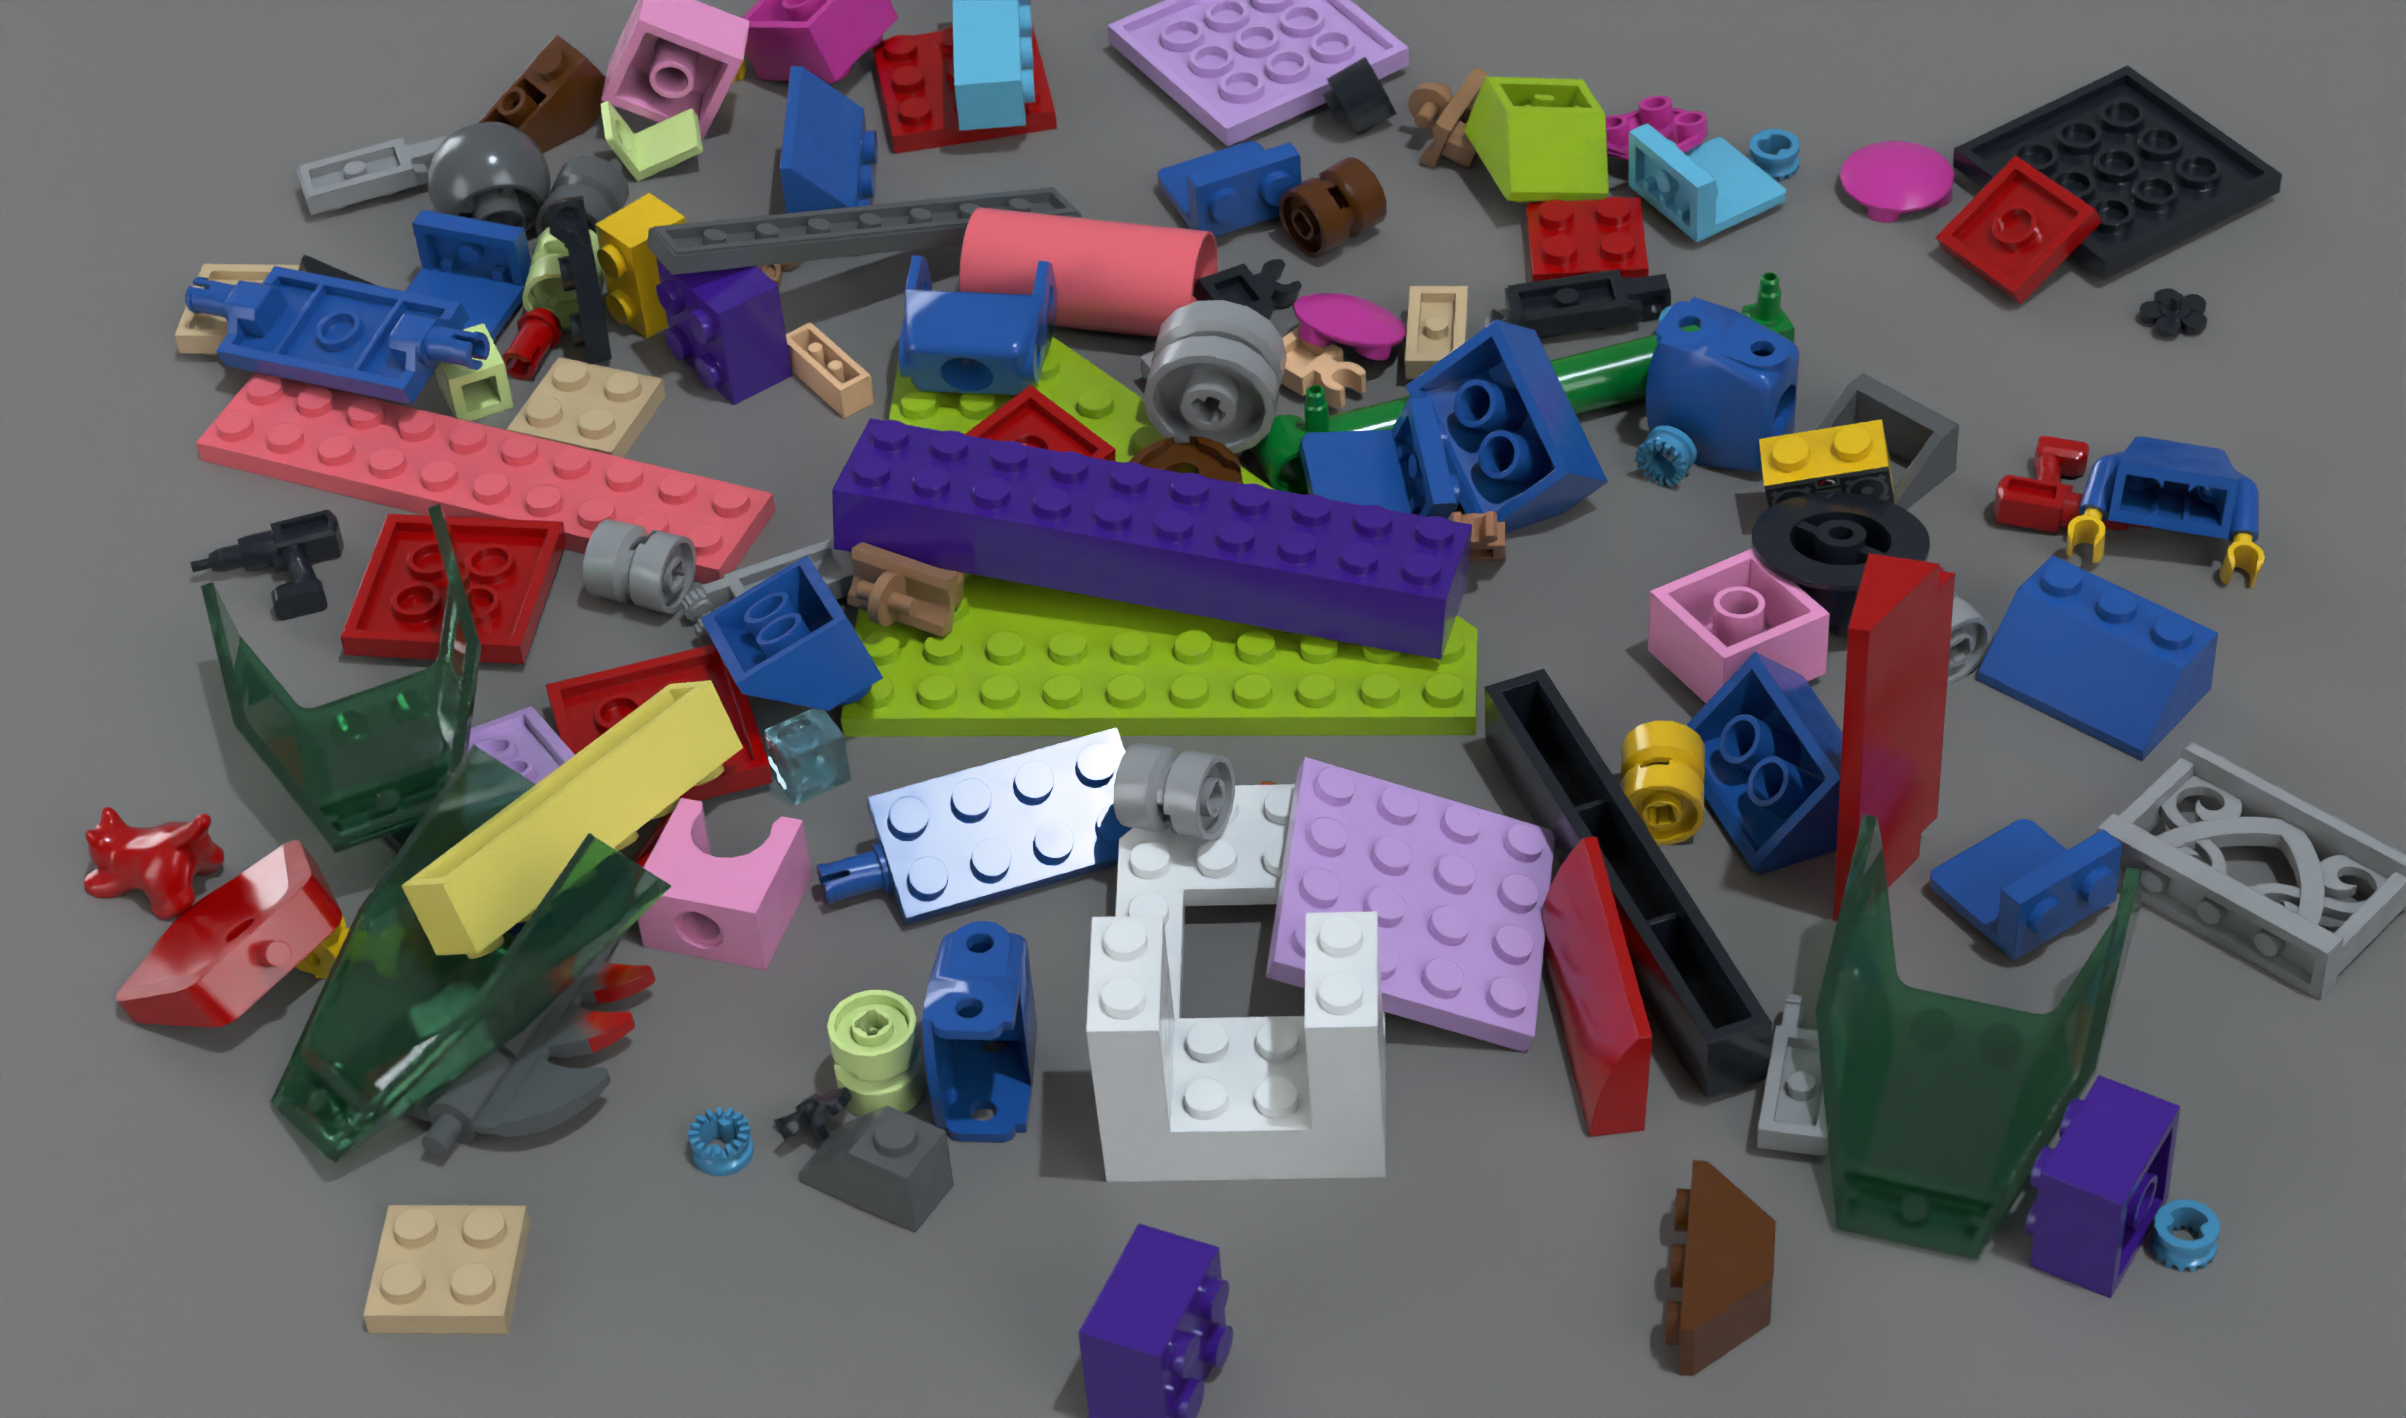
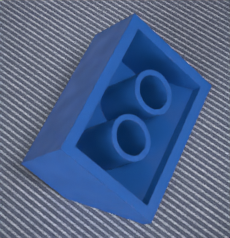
(825, 148)
(1510, 428)
(792, 642)
(2099, 657)
(1772, 765)

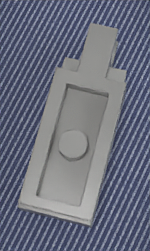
(366, 173)

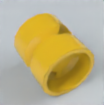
(1665, 779)

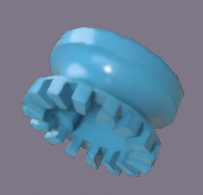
(1780, 141)
(1660, 467)
(731, 1129)
(2183, 1252)

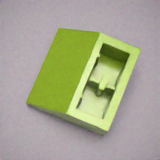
(1541, 138)

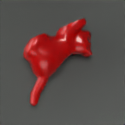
(152, 860)

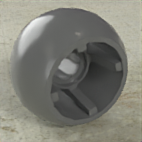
(490, 175)

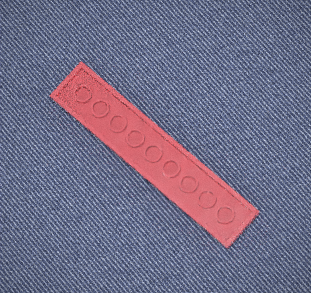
(474, 470)

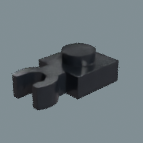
(1255, 291)

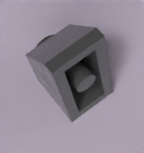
(884, 1166)

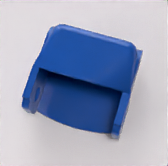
(975, 338)
(1722, 383)
(977, 997)

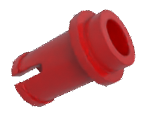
(537, 333)

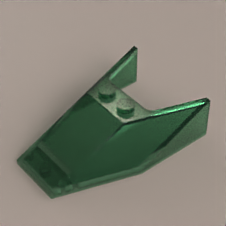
(372, 756)
(411, 1021)
(1939, 1094)

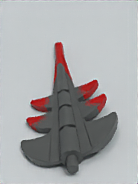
(516, 1085)

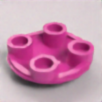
(1681, 126)
(1897, 179)
(1349, 322)

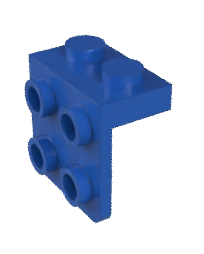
(1231, 186)
(472, 264)
(1385, 468)
(2027, 885)

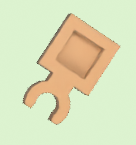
(1320, 366)

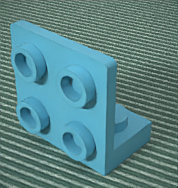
(1699, 188)

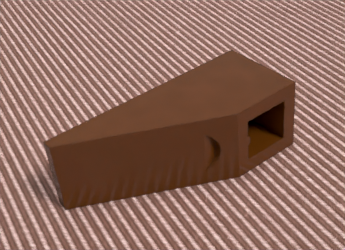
(552, 96)

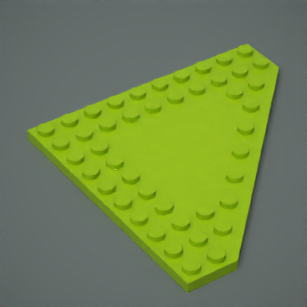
(1087, 664)

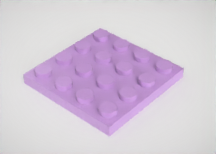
(1252, 60)
(1450, 891)

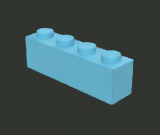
(992, 62)

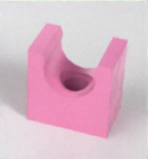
(724, 905)

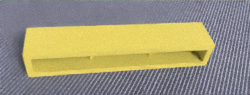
(603, 790)

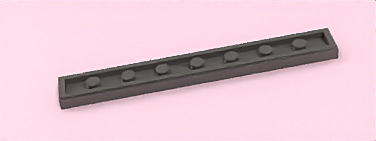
(836, 231)

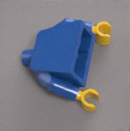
(2174, 490)

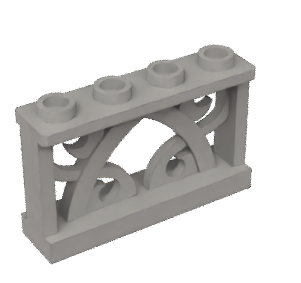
(2249, 811)

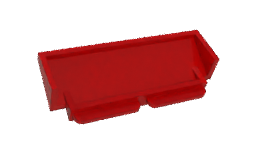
(1894, 709)

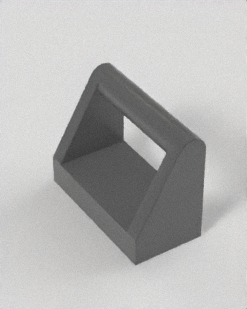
(1911, 433)

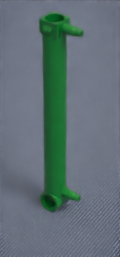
(1589, 379)

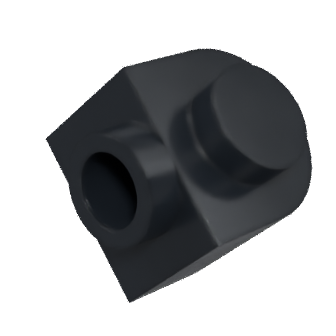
(1358, 96)

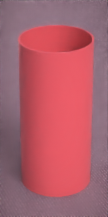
(1104, 270)

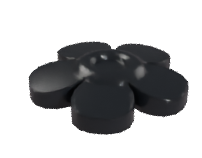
(2174, 312)

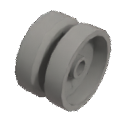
(1215, 375)

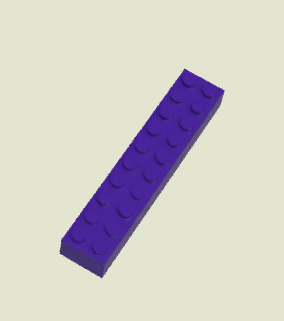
(1155, 537)

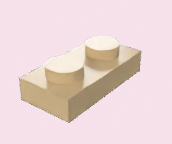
(1434, 325)

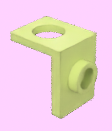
(654, 147)

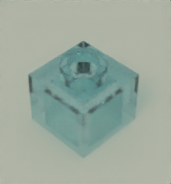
(807, 755)

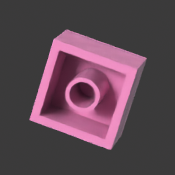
(675, 60)
(1728, 611)

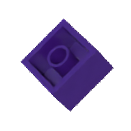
(727, 328)
(2101, 1185)
(1156, 1329)

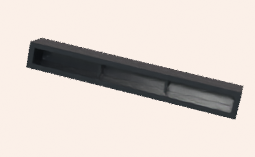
(1672, 948)

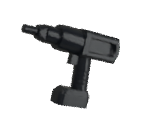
(288, 547)

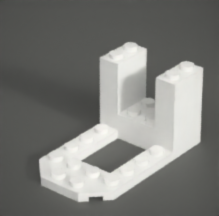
(1231, 1090)

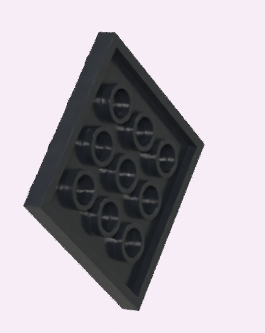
(2135, 159)

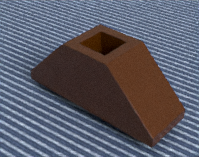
(1721, 1268)

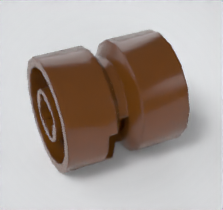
(1332, 207)

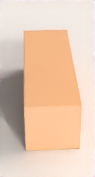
(829, 371)

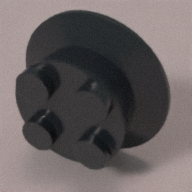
(1825, 544)

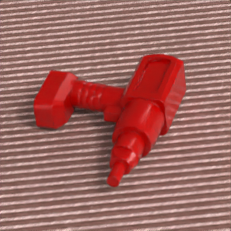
(2044, 501)

